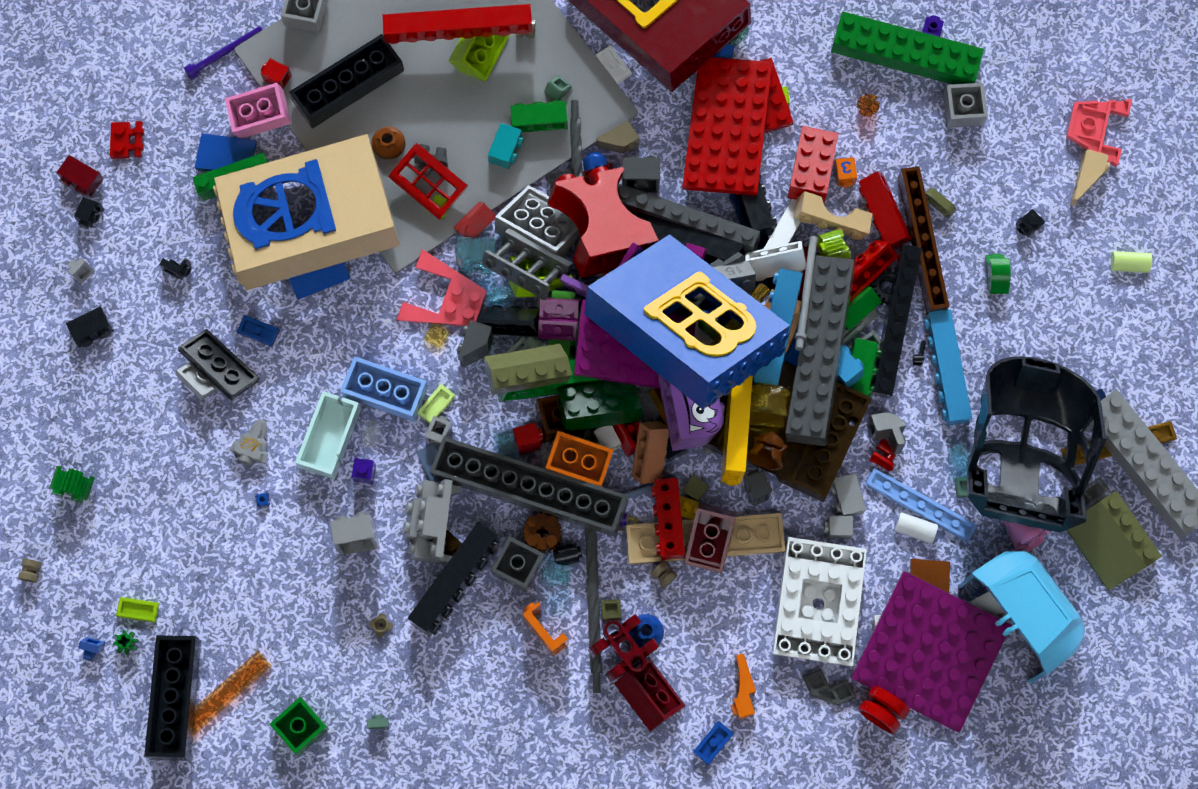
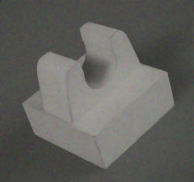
(80, 270)

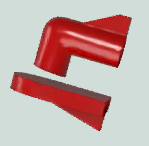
(884, 462)

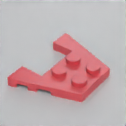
(1089, 124)

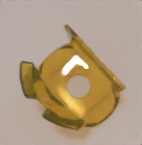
(768, 405)

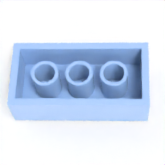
(384, 389)

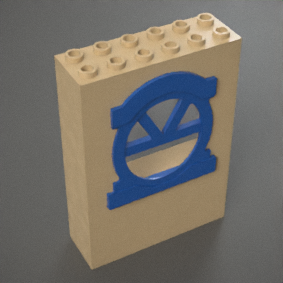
(346, 224)

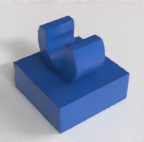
(91, 647)

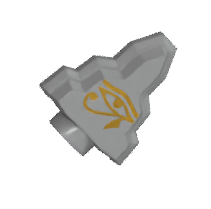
(252, 446)

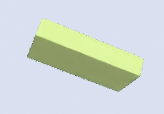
(436, 403)

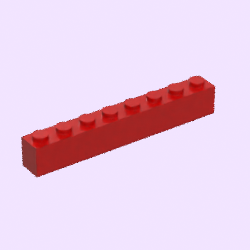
(457, 23)

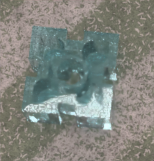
(470, 254)

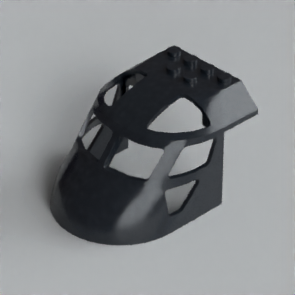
(1047, 394)

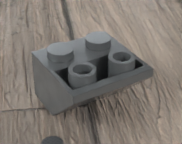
(476, 343)

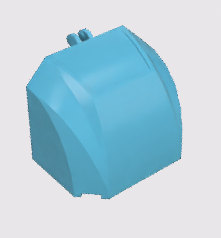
(1033, 606)

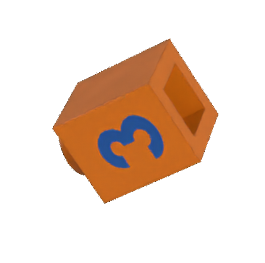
(845, 172)

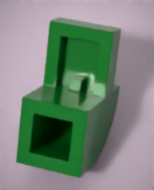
(998, 273)

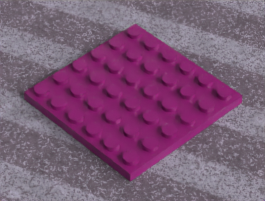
(931, 651)

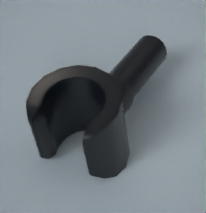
(919, 358)

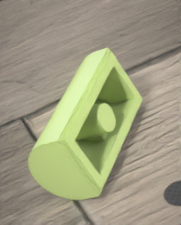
(1131, 261)

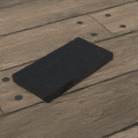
(218, 364)

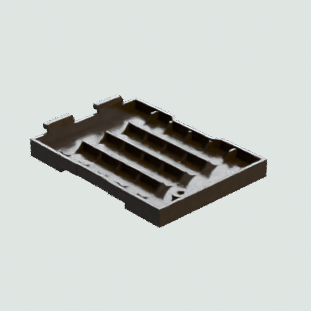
(809, 466)

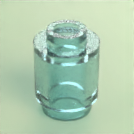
(500, 295)
(959, 457)

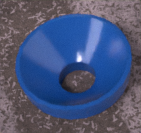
(657, 630)

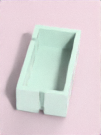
(328, 435)

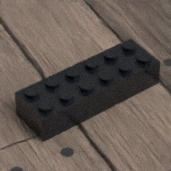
(346, 81)
(454, 579)
(172, 698)

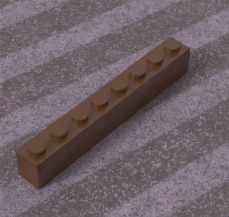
(923, 236)

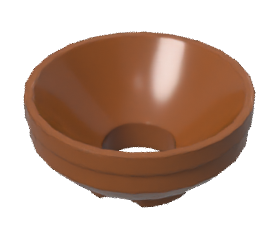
(388, 150)

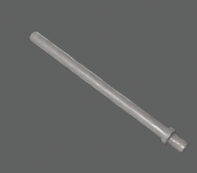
(800, 336)

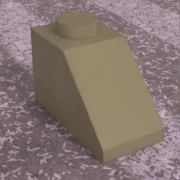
(619, 139)

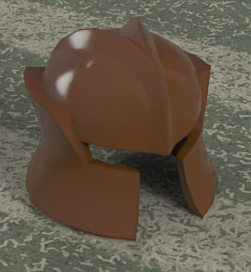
(767, 451)

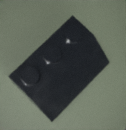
(512, 320)

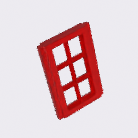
(439, 168)

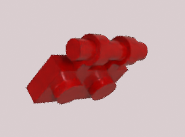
(120, 140)

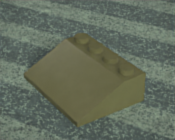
(1114, 541)

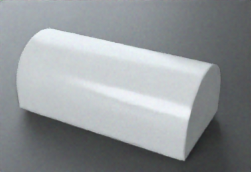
(916, 528)

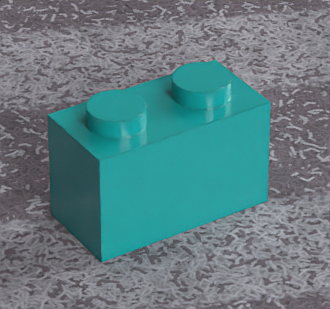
(505, 146)

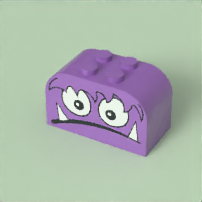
(686, 421)

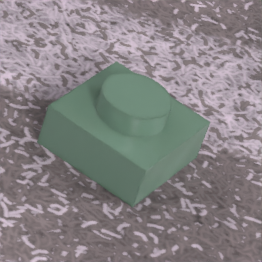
(377, 722)

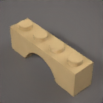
(812, 210)

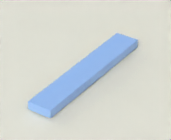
(921, 505)

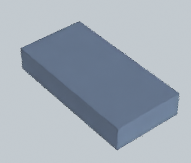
(427, 457)

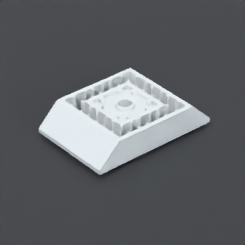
(823, 573)

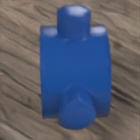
(262, 499)

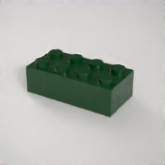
(598, 405)

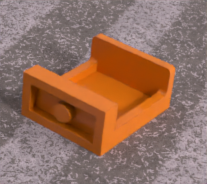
(552, 646)

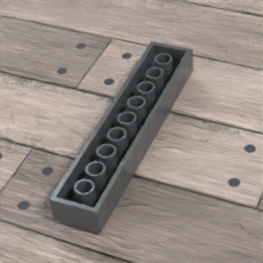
(821, 352)
(530, 486)

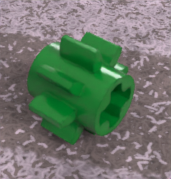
(122, 638)

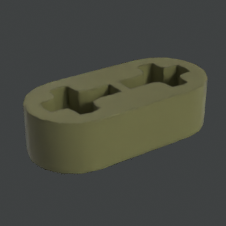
(940, 203)

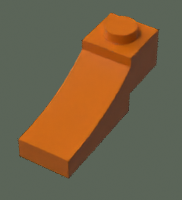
(742, 705)

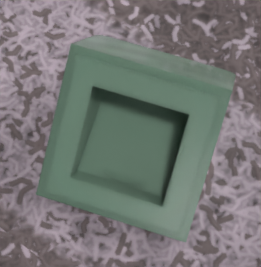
(557, 88)

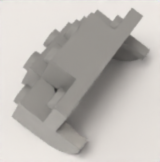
(428, 520)

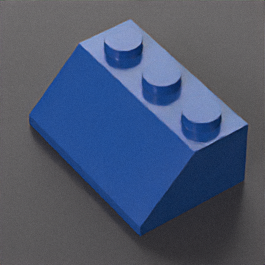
(318, 280)

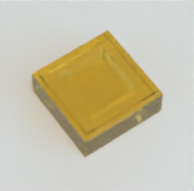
(436, 336)

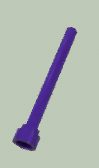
(193, 70)

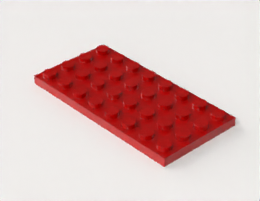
(727, 126)

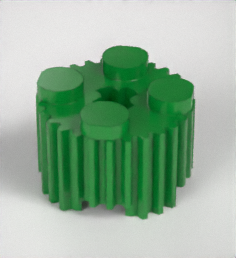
(71, 484)

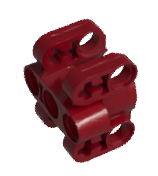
(614, 640)

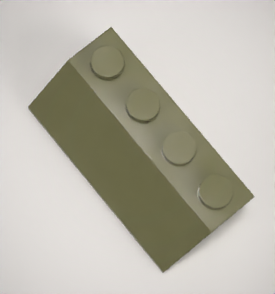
(527, 369)

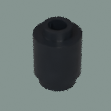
(567, 554)

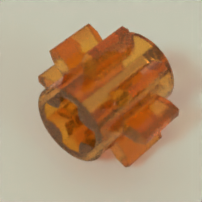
(868, 105)

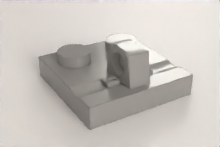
(196, 381)

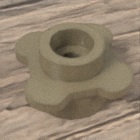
(381, 619)

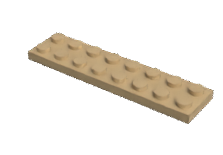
(750, 536)

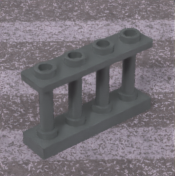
(533, 252)

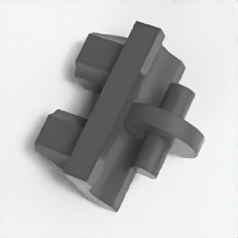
(440, 155)

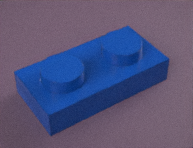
(258, 331)
(713, 742)

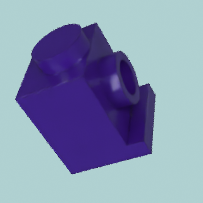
(933, 25)

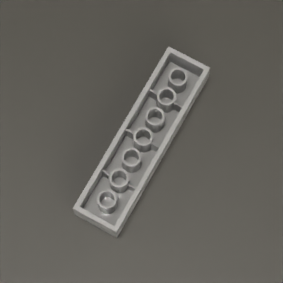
(1149, 465)

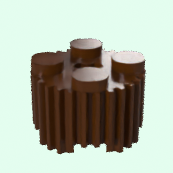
(538, 523)

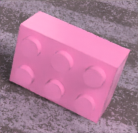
(258, 110)

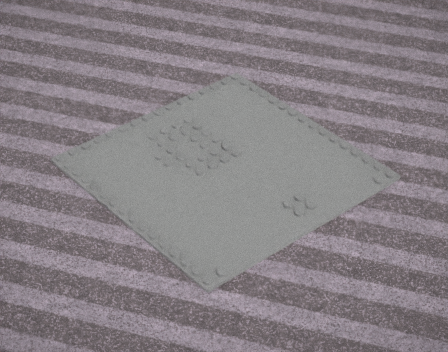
(445, 107)

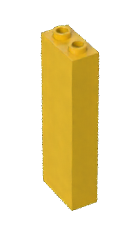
(736, 433)

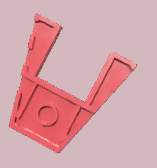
(460, 304)

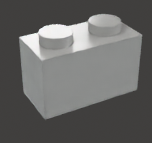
(847, 496)

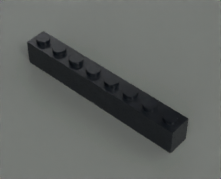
(896, 320)

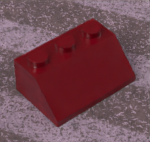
(649, 695)

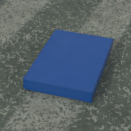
(220, 151)

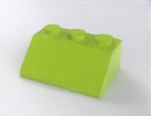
(477, 55)

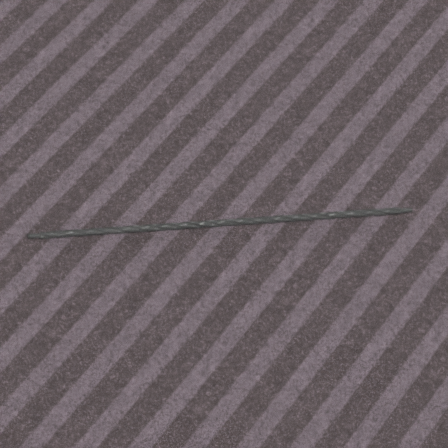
(590, 535)

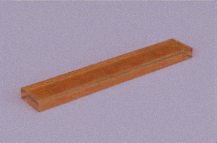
(229, 690)

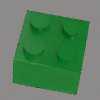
(299, 726)

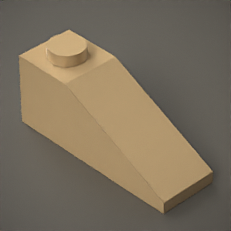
(1090, 171)

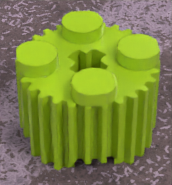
(832, 245)

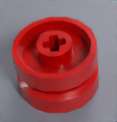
(884, 709)

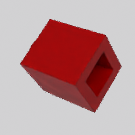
(275, 72)

